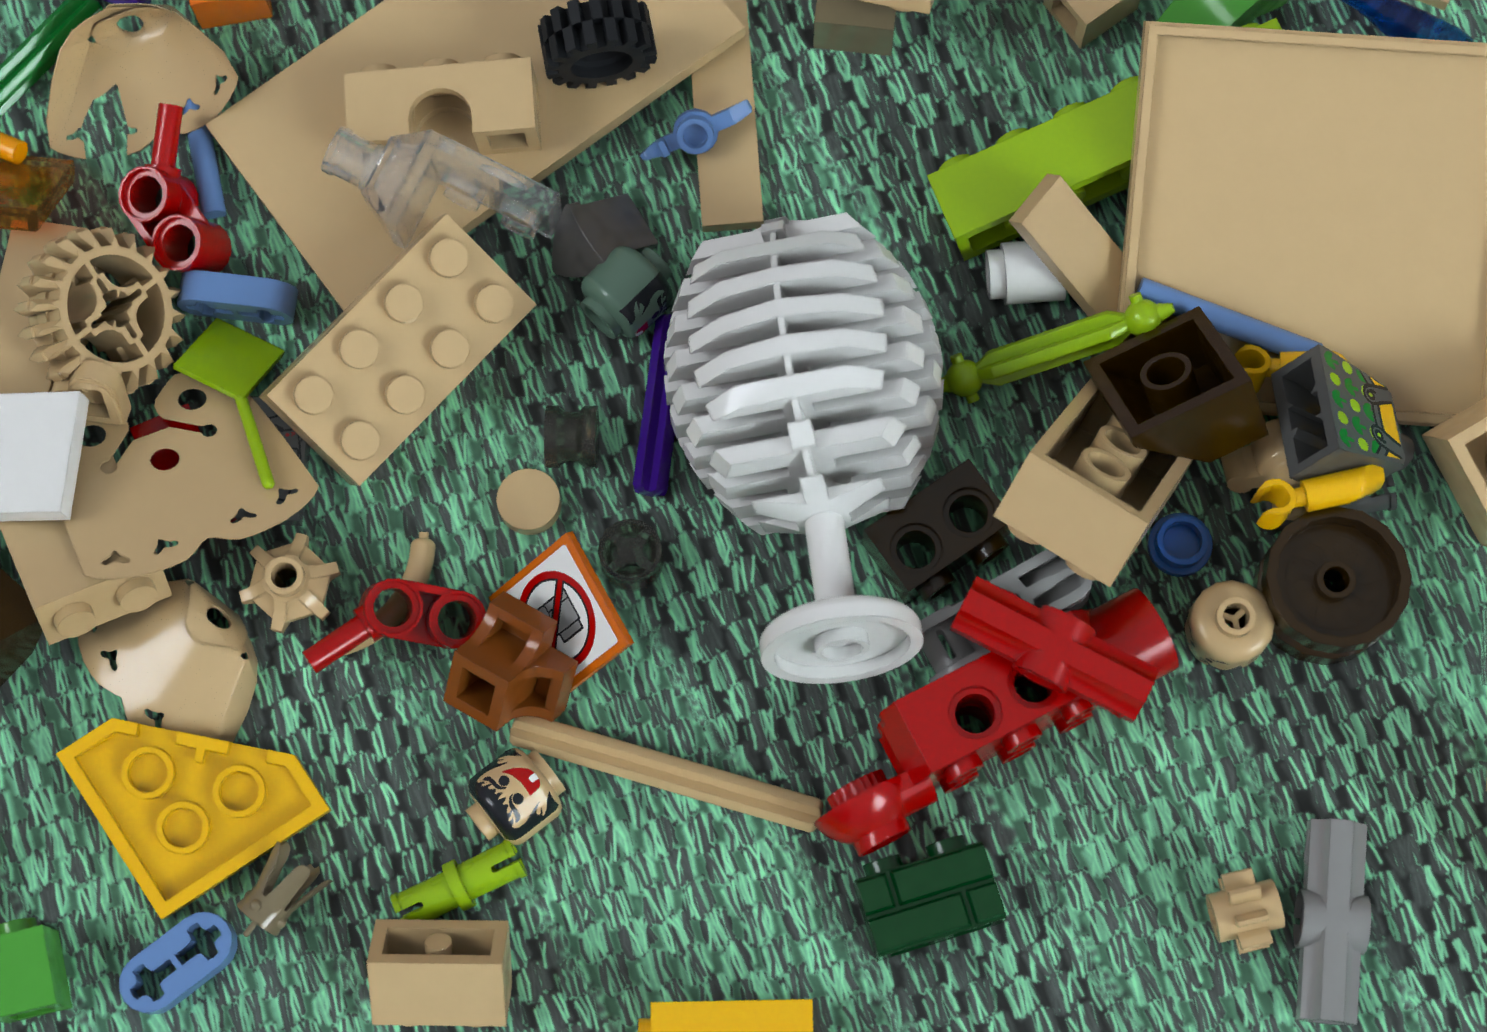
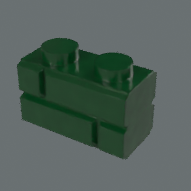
(928, 898)

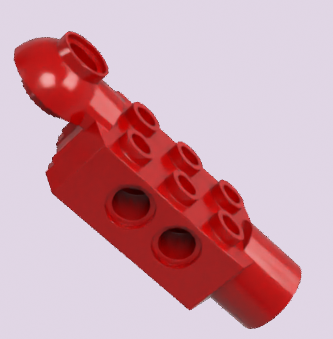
(934, 750)

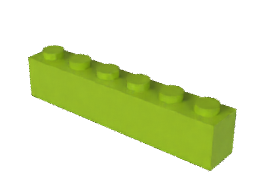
(1081, 143)

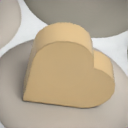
(106, 392)

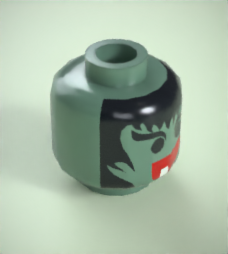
(627, 292)

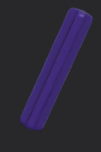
(656, 430)

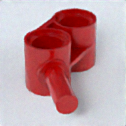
(178, 214)
(418, 626)

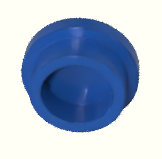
(1179, 544)

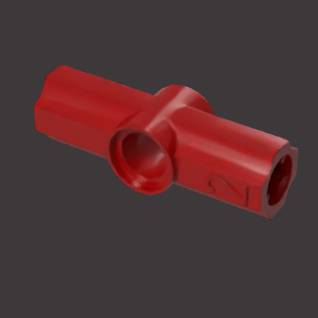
(1055, 649)

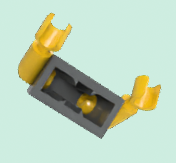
(1333, 427)

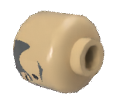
(1249, 628)

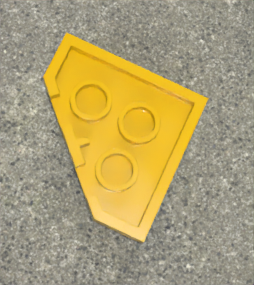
(188, 804)

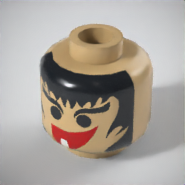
(515, 796)

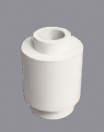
(1020, 276)

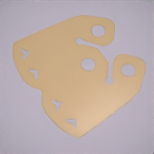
(186, 503)

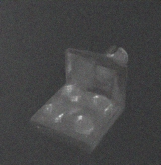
(407, 171)

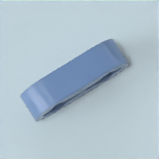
(237, 297)
(168, 951)

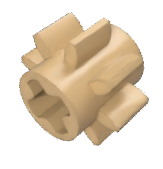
(1245, 910)

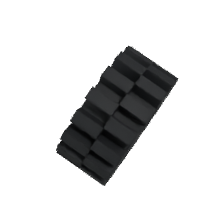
(597, 42)

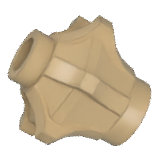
(300, 599)

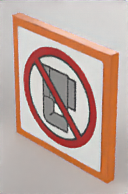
(570, 592)

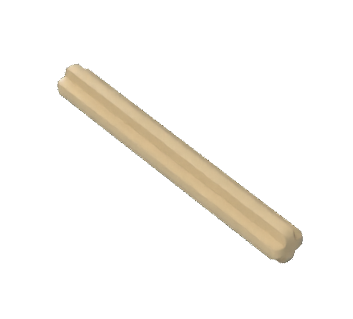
(667, 772)

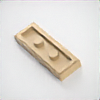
(1071, 244)

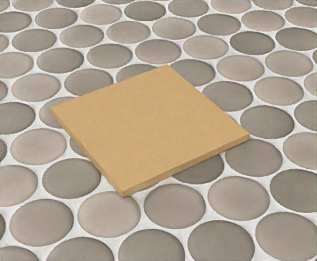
(1322, 196)

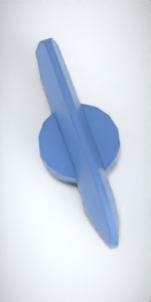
(696, 131)

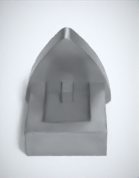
(594, 230)

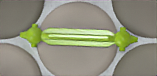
(1054, 347)

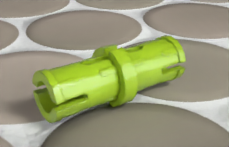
(460, 883)

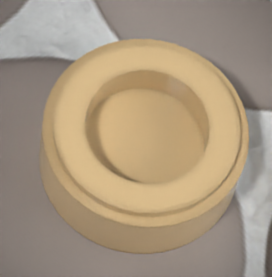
(529, 501)

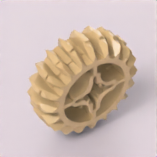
(71, 295)

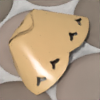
(156, 65)
(177, 663)

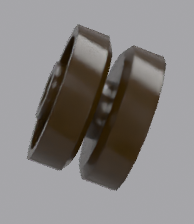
(1367, 589)

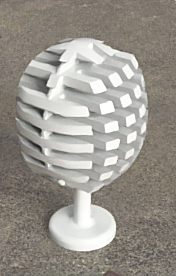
(808, 407)

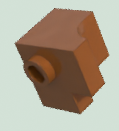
(510, 667)

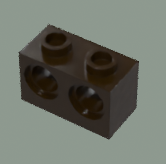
(928, 523)

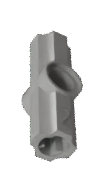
(1332, 922)

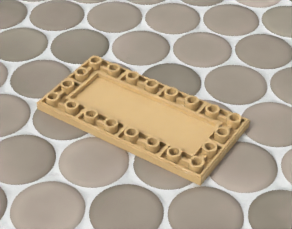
(288, 122)

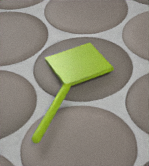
(234, 365)

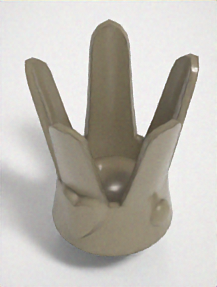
(271, 906)

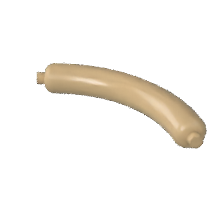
(418, 570)

